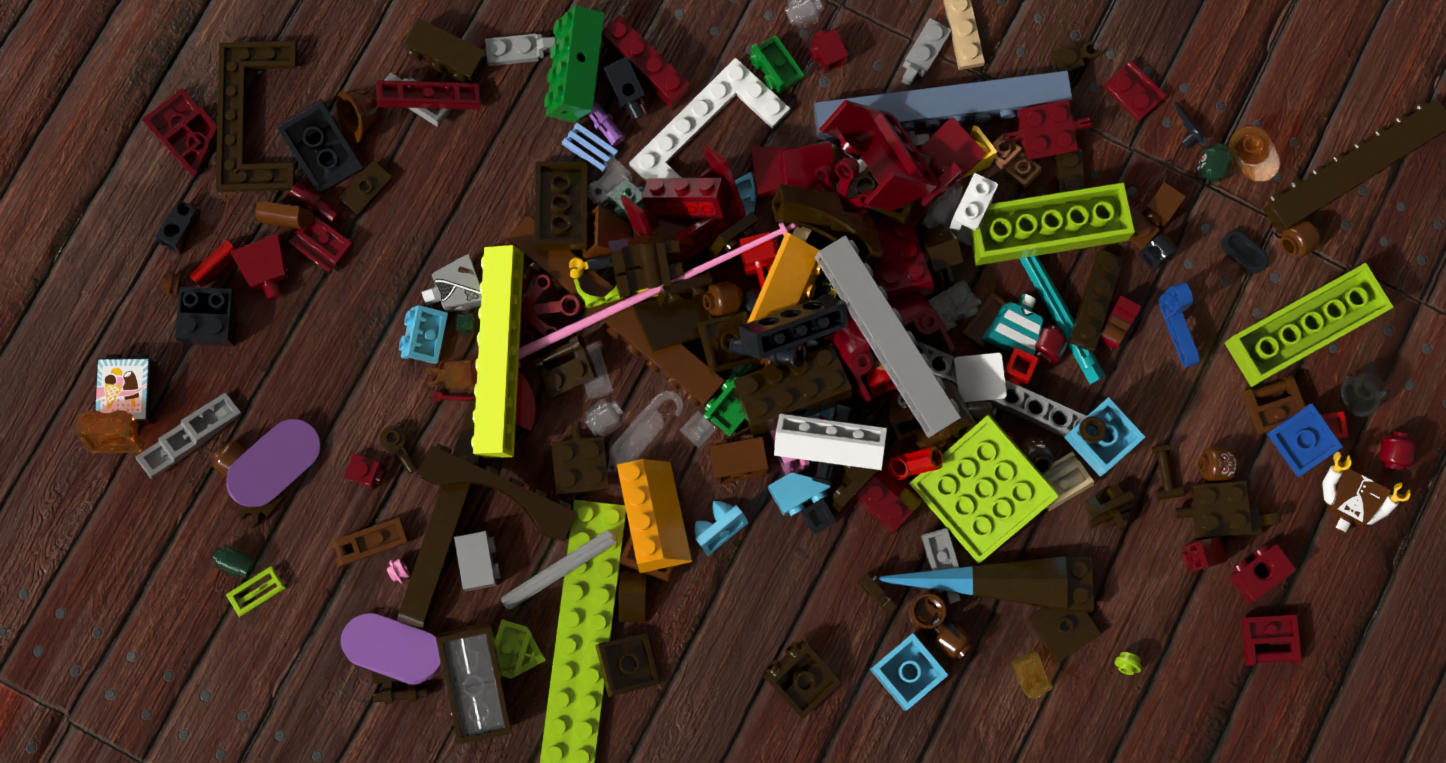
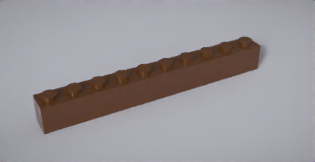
(675, 362)

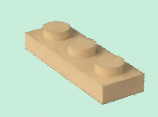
(964, 33)

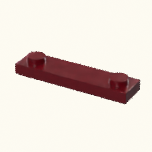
(428, 94)

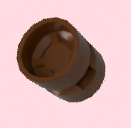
(926, 612)

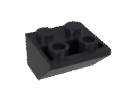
(206, 317)

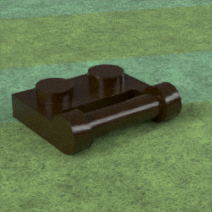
(570, 374)

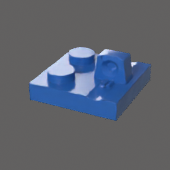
(1304, 440)

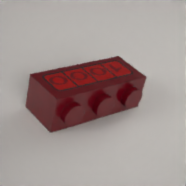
(686, 198)

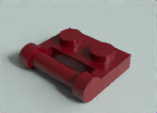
(1267, 631)

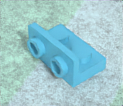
(423, 334)

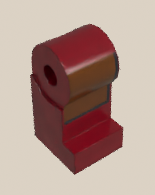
(1119, 322)

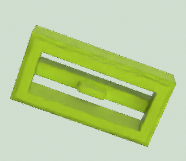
(275, 580)

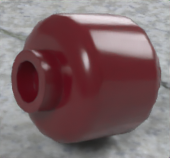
(1050, 345)
(1398, 451)

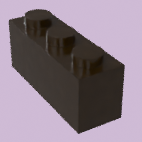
(445, 52)

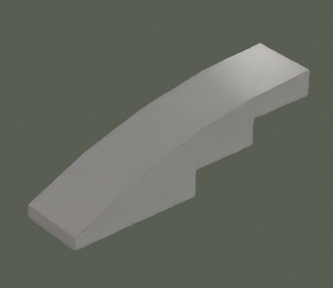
(188, 436)

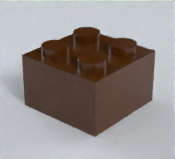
(738, 459)

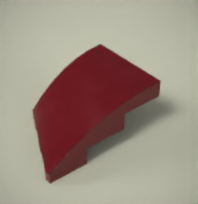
(182, 129)

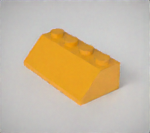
(789, 279)
(654, 514)

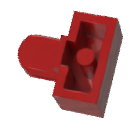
(759, 258)

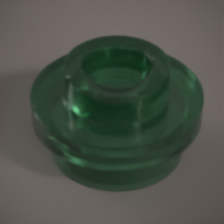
(464, 323)

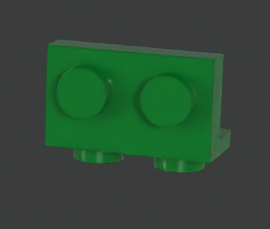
(777, 64)
(725, 410)

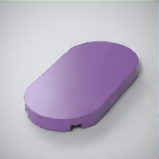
(273, 463)
(391, 648)

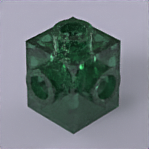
(625, 188)

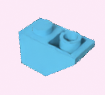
(794, 491)

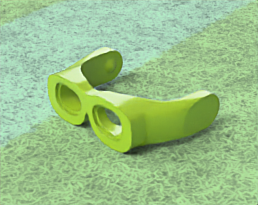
(593, 301)

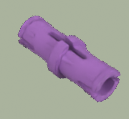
(604, 122)

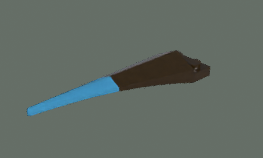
(1046, 583)

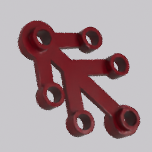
(846, 171)
(530, 310)

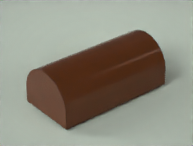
(283, 215)

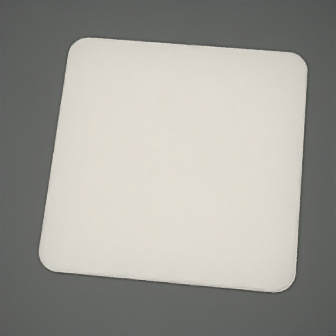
(980, 377)

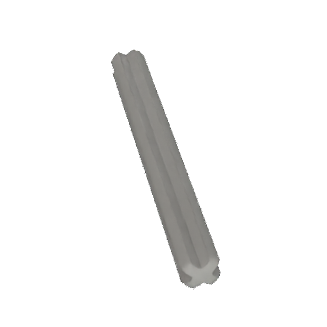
(559, 569)

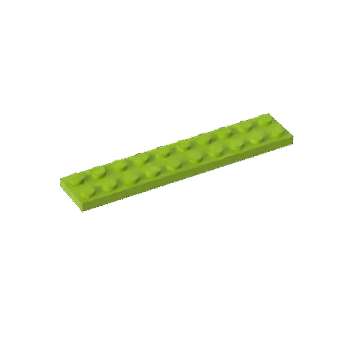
(583, 622)

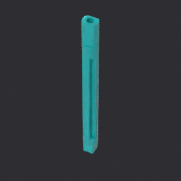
(1061, 316)

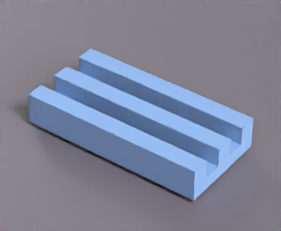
(573, 135)

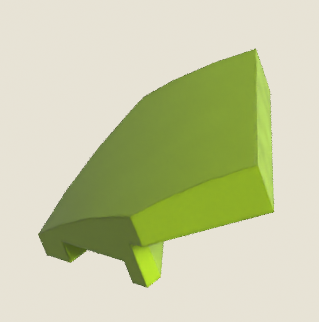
(516, 649)

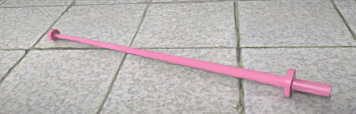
(581, 324)

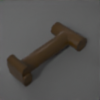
(1168, 490)

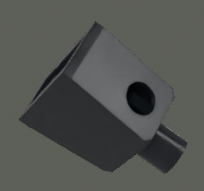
(622, 78)

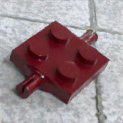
(1047, 130)

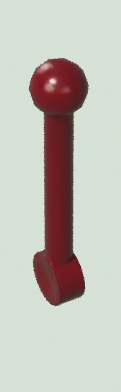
(438, 397)

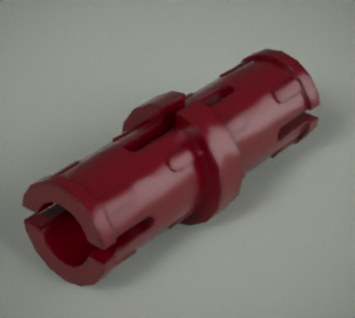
(315, 203)

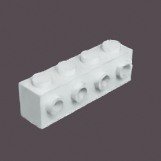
(827, 443)

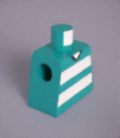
(1015, 326)

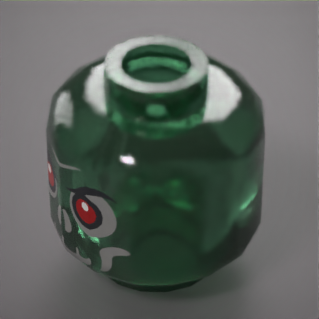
(1216, 163)

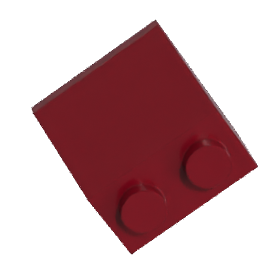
(888, 499)

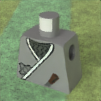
(455, 286)

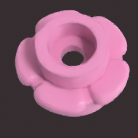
(398, 570)

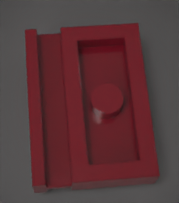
(1134, 91)
(321, 244)

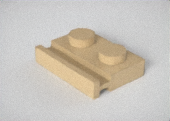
(1068, 479)

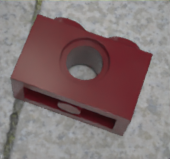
(1276, 568)

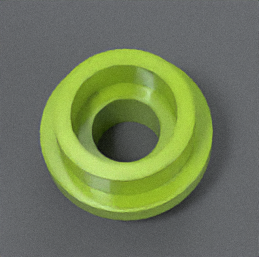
(1128, 663)

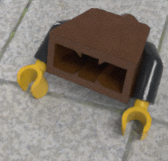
(601, 227)

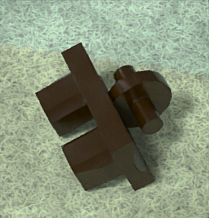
(1111, 512)

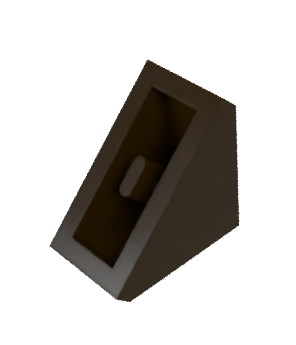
(632, 596)

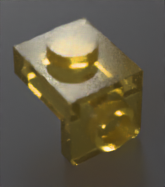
(1031, 675)

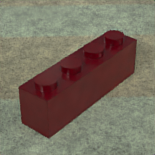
(646, 62)

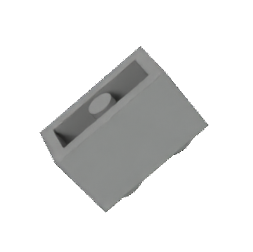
(476, 561)

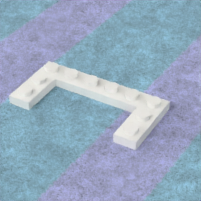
(731, 82)

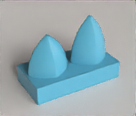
(728, 523)

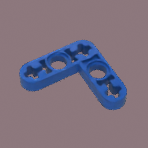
(1172, 306)

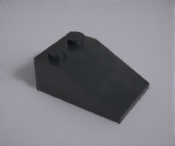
(319, 145)

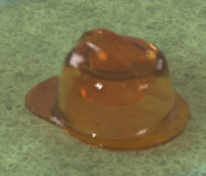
(1255, 153)

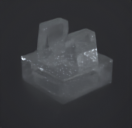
(698, 429)

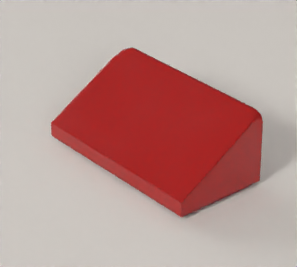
(213, 264)

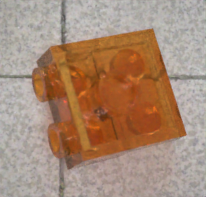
(109, 432)

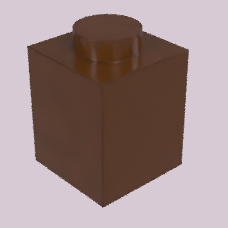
(1163, 205)

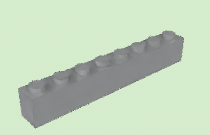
(887, 336)

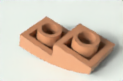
(1014, 163)

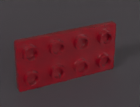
(953, 157)

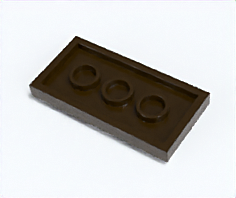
(560, 206)

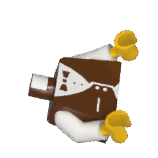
(1356, 498)

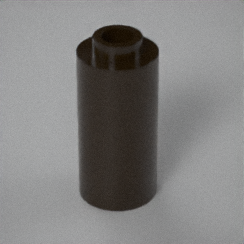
(967, 421)

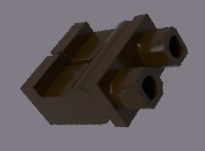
(643, 262)

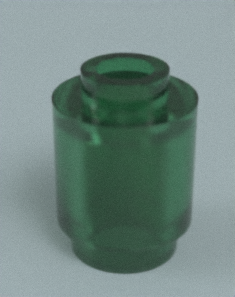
(233, 561)

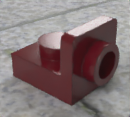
(365, 471)

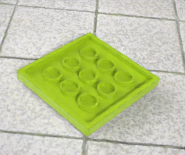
(985, 489)

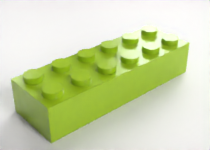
(1052, 224)
(1308, 324)

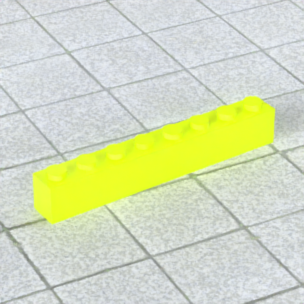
(498, 352)

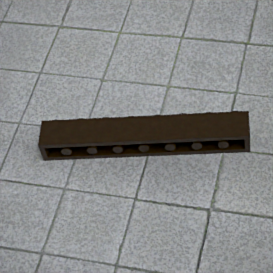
(1356, 167)

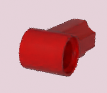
(915, 462)

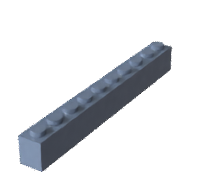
(963, 102)

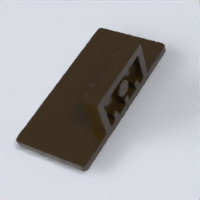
(674, 312)

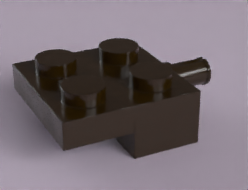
(580, 464)
(1219, 510)

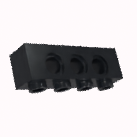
(793, 326)

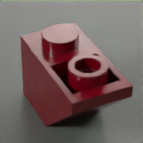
(1204, 554)

